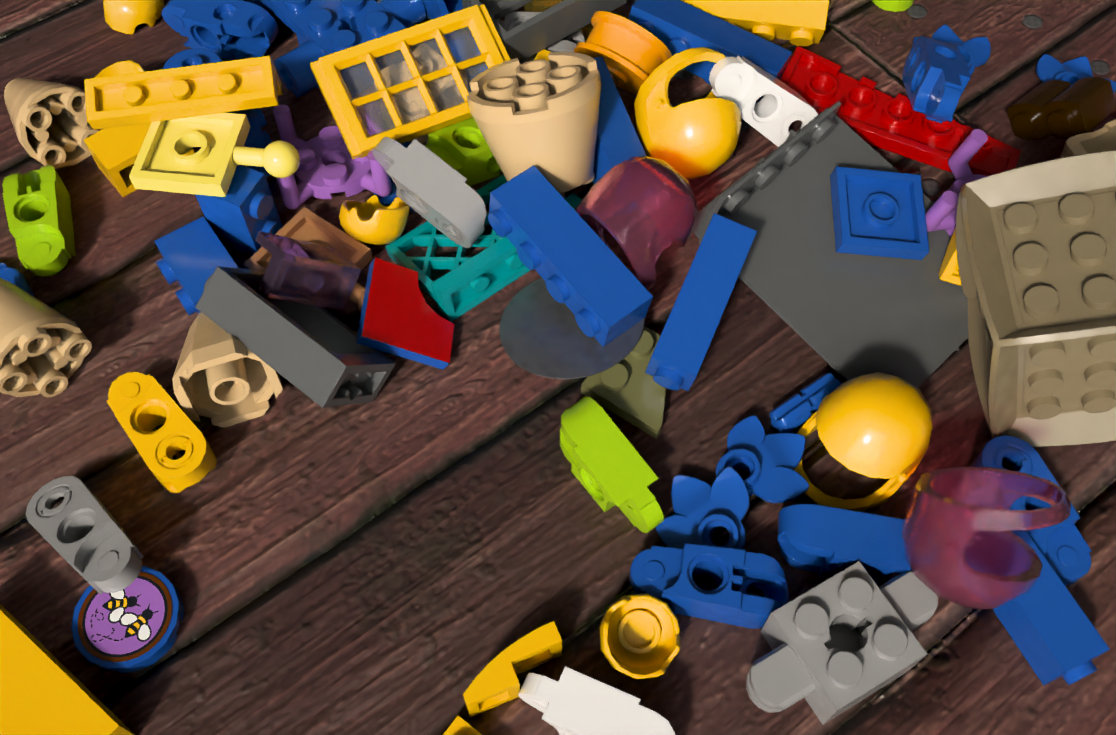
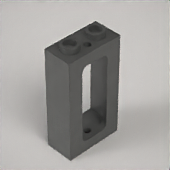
(546, 26)
(295, 339)

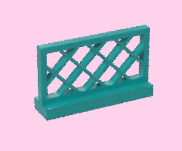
(470, 277)

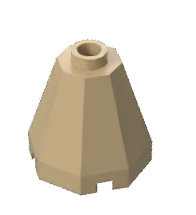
(222, 377)

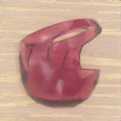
(644, 209)
(962, 535)

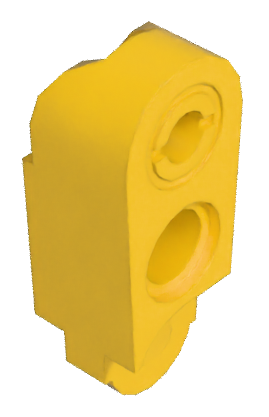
(140, 407)

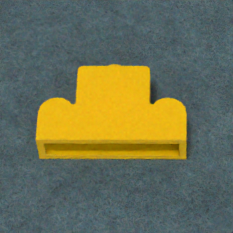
(42, 694)

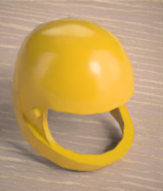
(694, 134)
(872, 428)

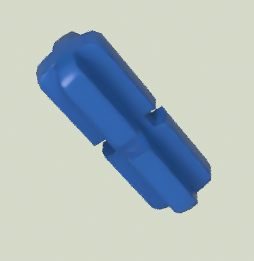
(797, 408)

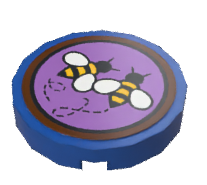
(129, 626)

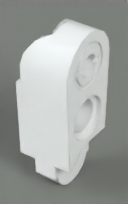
(745, 83)
(590, 707)

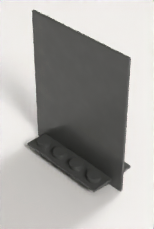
(848, 307)

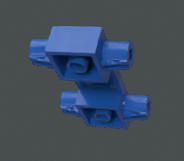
(332, 27)

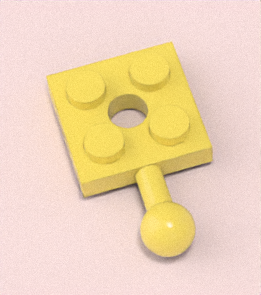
(211, 169)

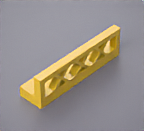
(182, 92)

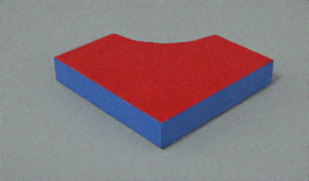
(400, 319)

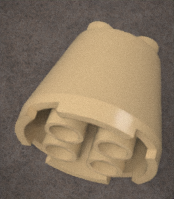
(541, 116)

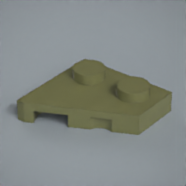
(629, 390)

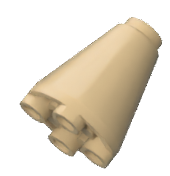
(49, 120)
(36, 345)

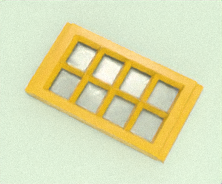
(408, 78)

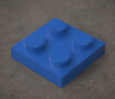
(878, 213)

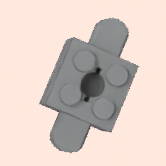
(840, 642)

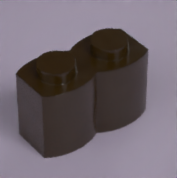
(1062, 108)

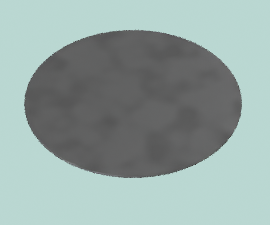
(549, 343)

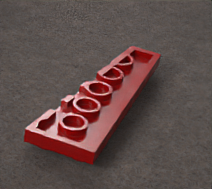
(889, 120)

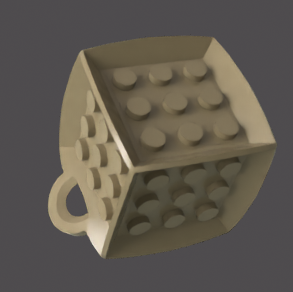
(1043, 298)

